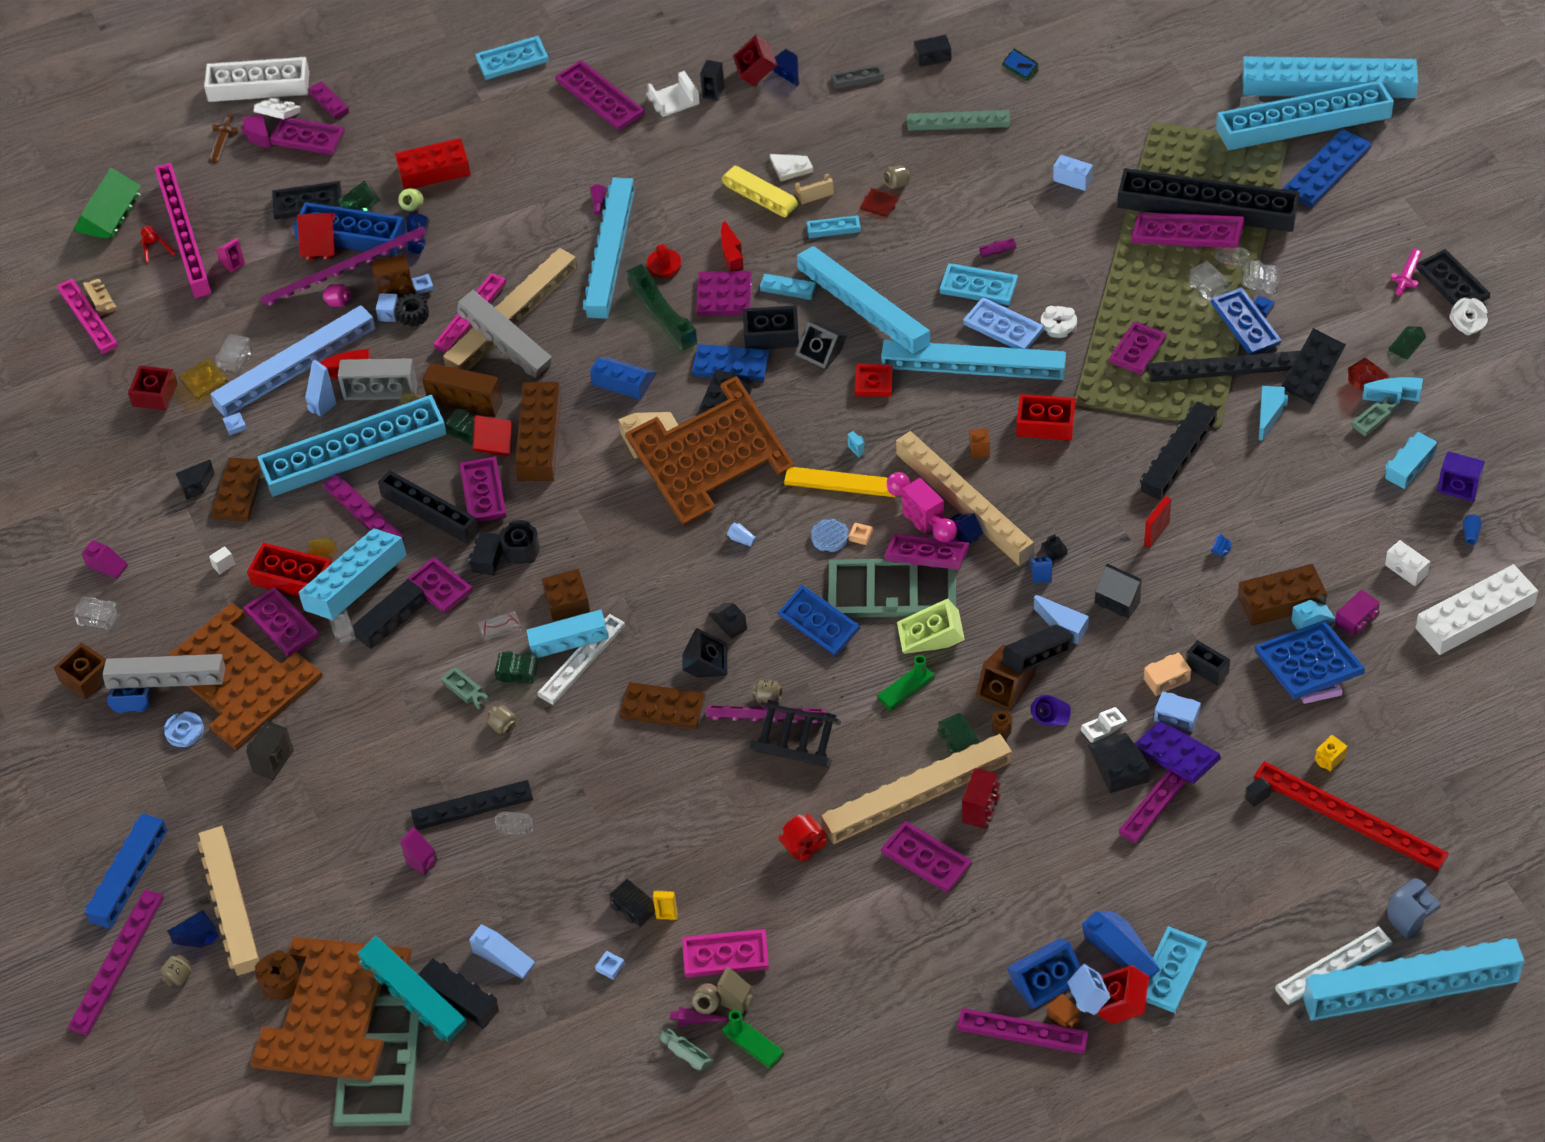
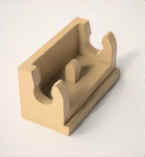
(815, 191)
(99, 298)

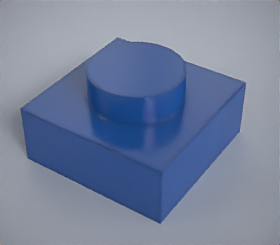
(1264, 305)

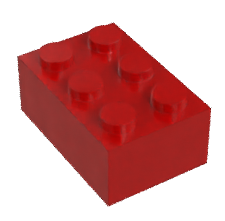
(1046, 417)

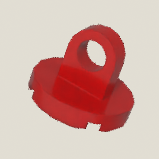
(664, 262)

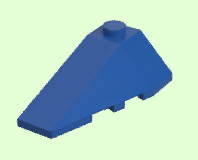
(1118, 941)

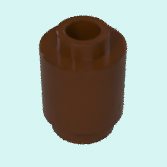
(1002, 723)

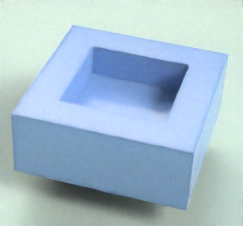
(422, 284)
(234, 423)
(609, 965)

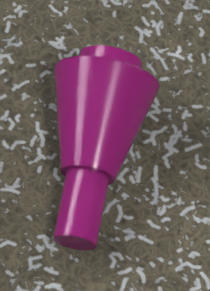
(598, 193)

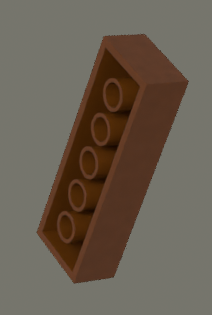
(538, 431)

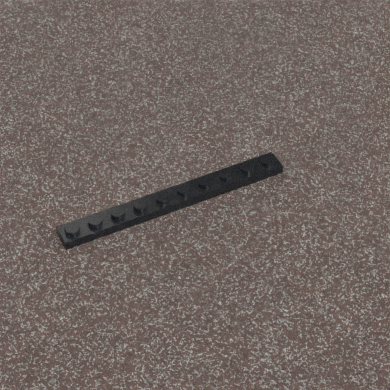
(1221, 366)

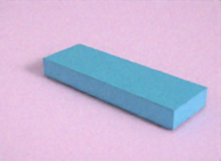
(833, 226)

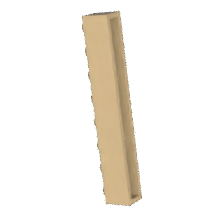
(229, 900)

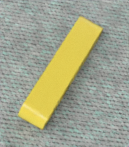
(760, 191)

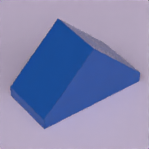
(1041, 569)

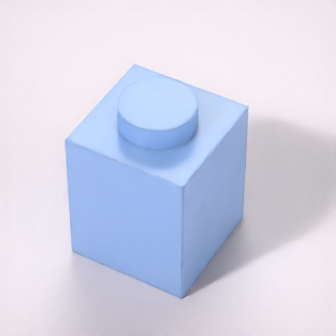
(386, 307)

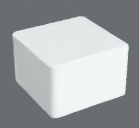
(222, 560)

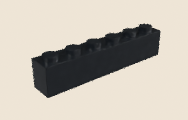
(1178, 450)
(428, 507)

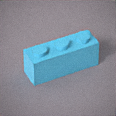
(1410, 460)

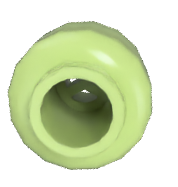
(406, 202)

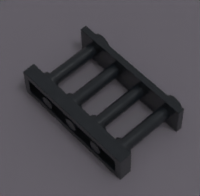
(801, 753)

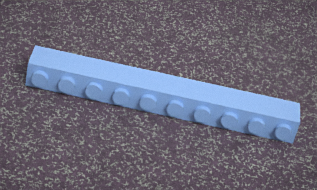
(292, 361)

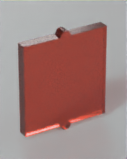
(879, 202)

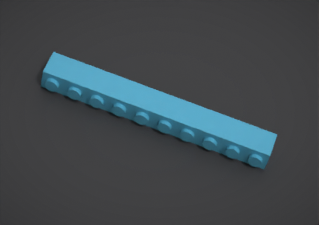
(609, 249)
(863, 299)
(977, 360)

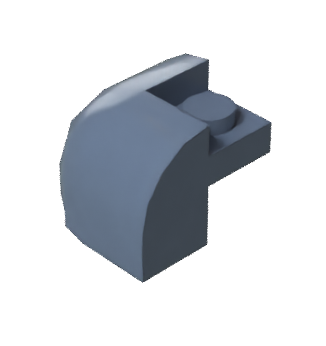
(1410, 907)

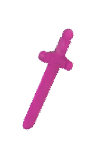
(1404, 280)

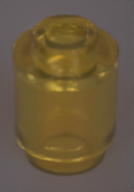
(322, 547)

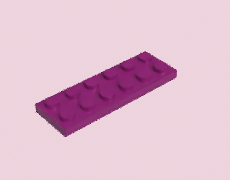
(600, 95)
(1188, 230)

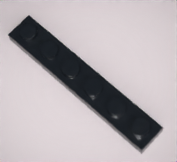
(471, 805)

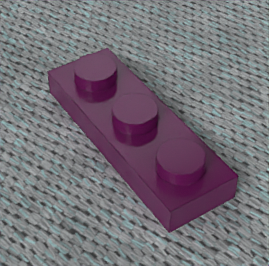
(328, 100)

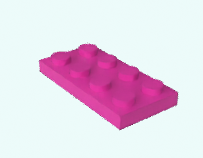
(714, 952)

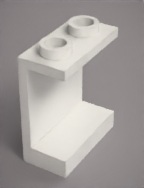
(674, 97)

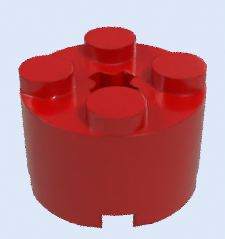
(802, 837)

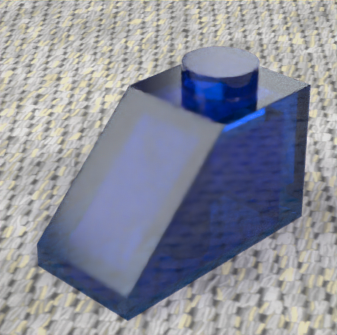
(787, 66)
(967, 527)
(194, 931)

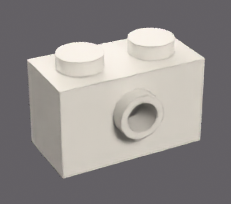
(1407, 563)

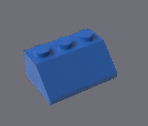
(621, 377)
(1044, 972)

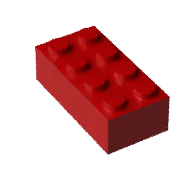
(432, 164)
(285, 569)

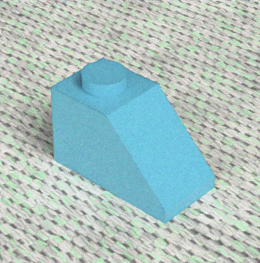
(1311, 613)

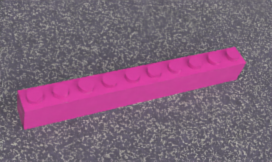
(183, 230)

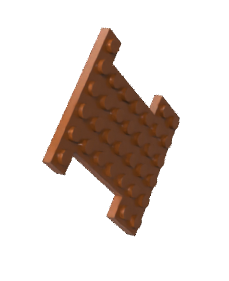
(707, 451)
(253, 681)
(327, 1015)

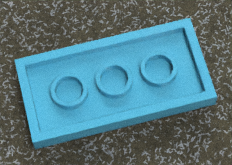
(512, 57)
(978, 283)
(1177, 959)

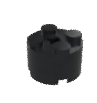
(519, 542)

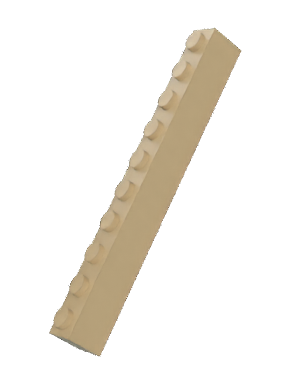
(514, 307)
(964, 498)
(915, 789)

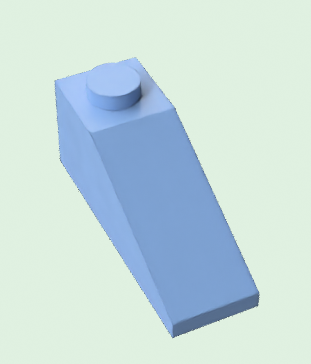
(319, 391)
(1066, 618)
(500, 952)

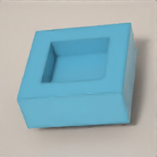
(856, 443)

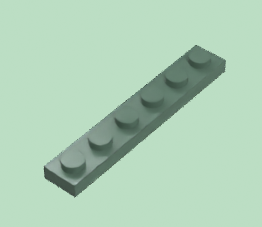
(958, 120)

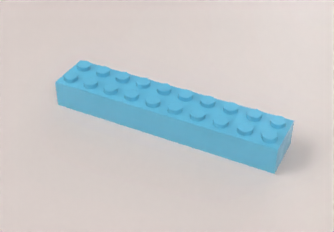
(1314, 75)
(1304, 115)
(351, 445)
(1413, 979)

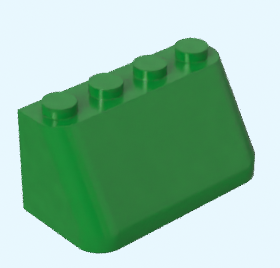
(108, 206)

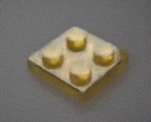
(203, 379)

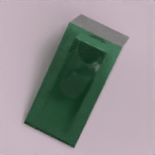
(359, 198)

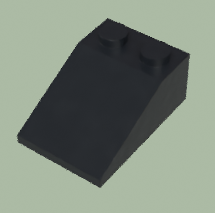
(1120, 762)

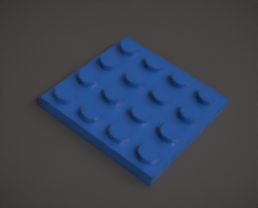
(1309, 659)

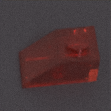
(1365, 372)

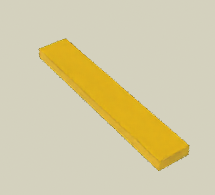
(837, 481)

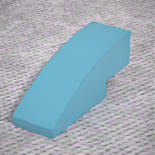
(1395, 388)

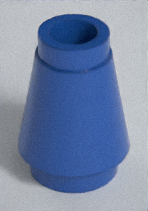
(1472, 526)

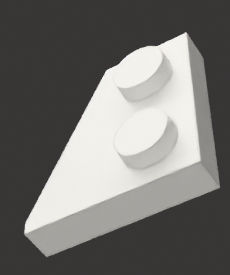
(790, 166)

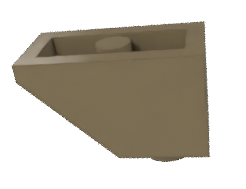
(734, 991)

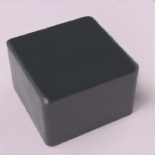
(1257, 791)

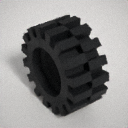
(412, 317)

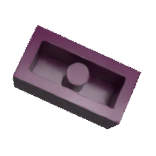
(1357, 613)

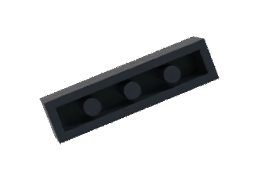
(389, 613)
(1037, 649)
(462, 995)

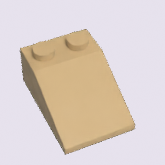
(631, 421)

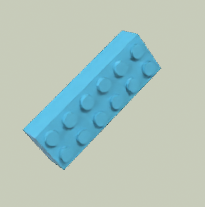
(352, 574)

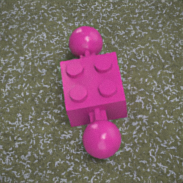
(922, 506)

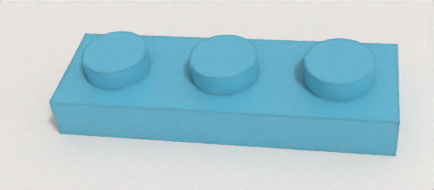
(788, 286)

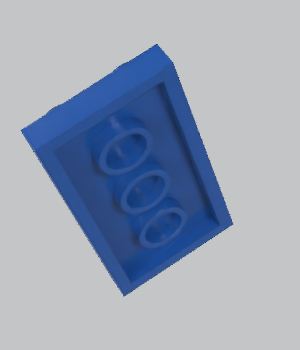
(1246, 321)
(744, 362)
(819, 620)

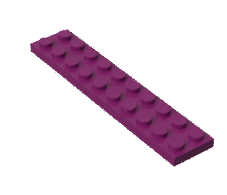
(337, 269)

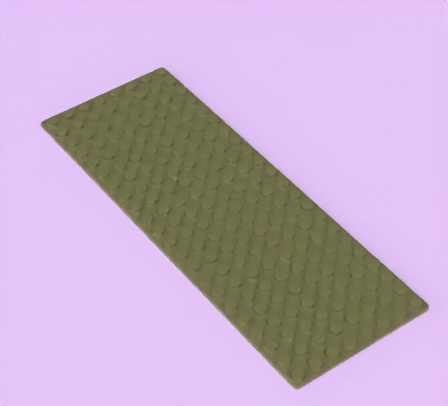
(1154, 288)

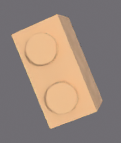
(1167, 674)

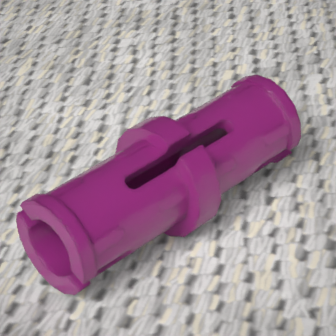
(997, 247)

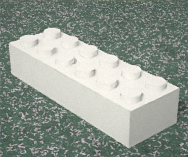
(257, 79)
(1476, 609)

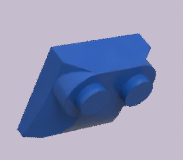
(129, 699)

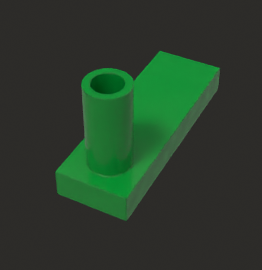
(907, 684)
(751, 1040)

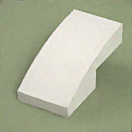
(1104, 725)

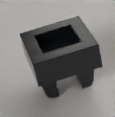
(1054, 547)

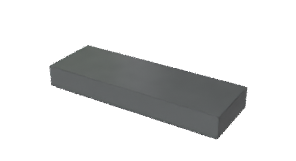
(857, 76)

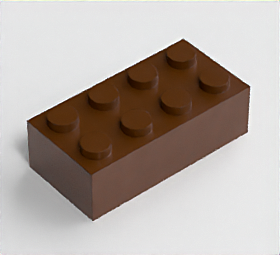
(463, 389)
(1277, 593)

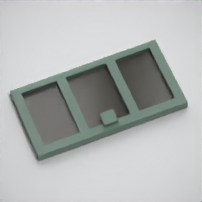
(887, 587)
(390, 1094)

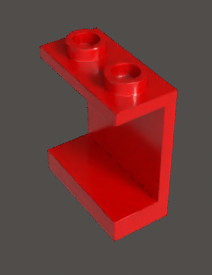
(316, 235)

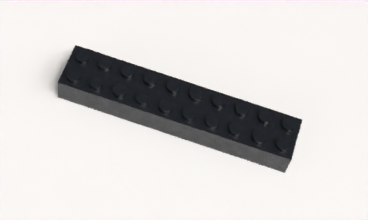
(1197, 196)

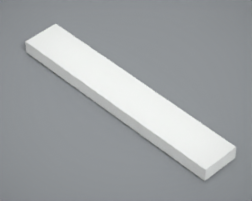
(578, 663)
(1341, 959)

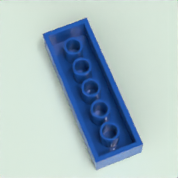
(358, 228)

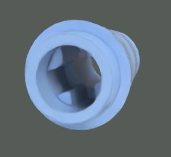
(741, 534)

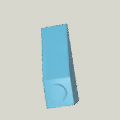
(1271, 408)

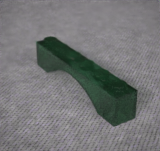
(676, 326)

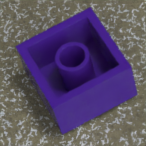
(1460, 476)

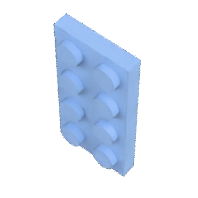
(1003, 324)

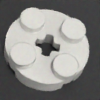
(1059, 313)
(1466, 325)

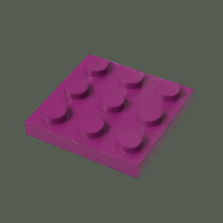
(723, 293)

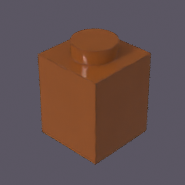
(979, 443)
(1063, 1012)

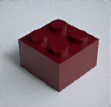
(754, 60)
(152, 388)
(980, 798)

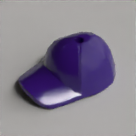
(1054, 711)

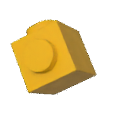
(1331, 753)

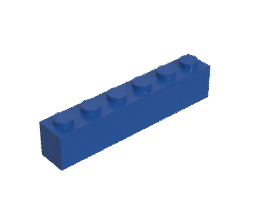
(125, 871)

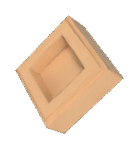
(860, 533)

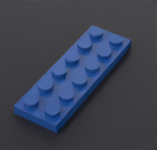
(1328, 166)

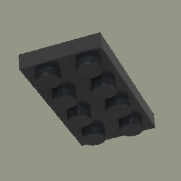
(290, 201)
(1451, 278)
(1313, 366)

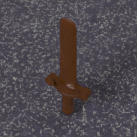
(223, 129)

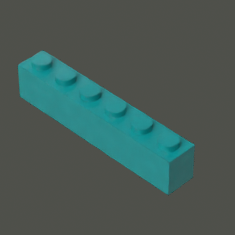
(412, 989)

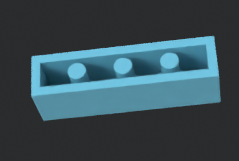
(568, 634)

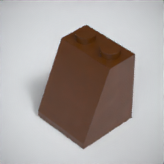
(1000, 683)

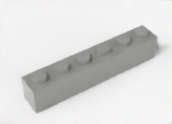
(504, 334)
(164, 671)

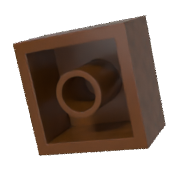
(393, 276)
(565, 595)
(81, 670)

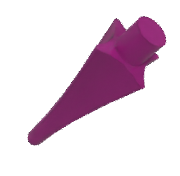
(688, 1016)

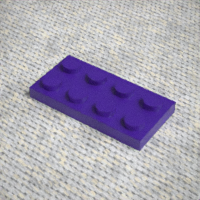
(1177, 751)

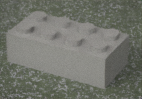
(376, 378)

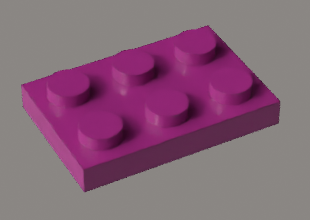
(1137, 348)
(440, 585)

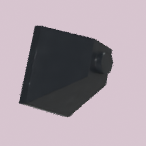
(705, 655)

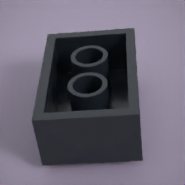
(771, 327)

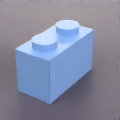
(1072, 172)
(1177, 711)
(1088, 990)

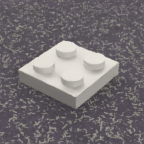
(276, 108)

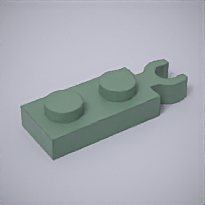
(1374, 417)
(464, 687)
(685, 1049)

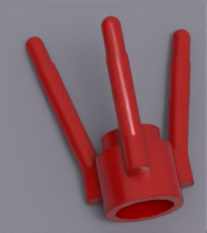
(149, 236)

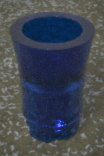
(414, 222)

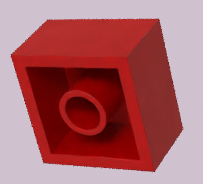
(1127, 994)

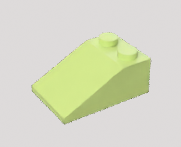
(931, 628)

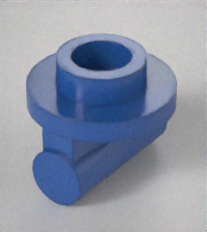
(1221, 545)

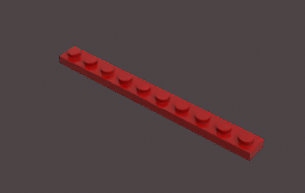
(1352, 816)

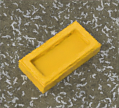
(665, 905)

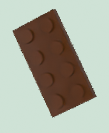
(237, 490)
(662, 705)

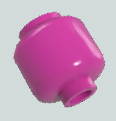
(337, 295)

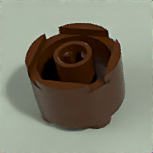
(277, 975)

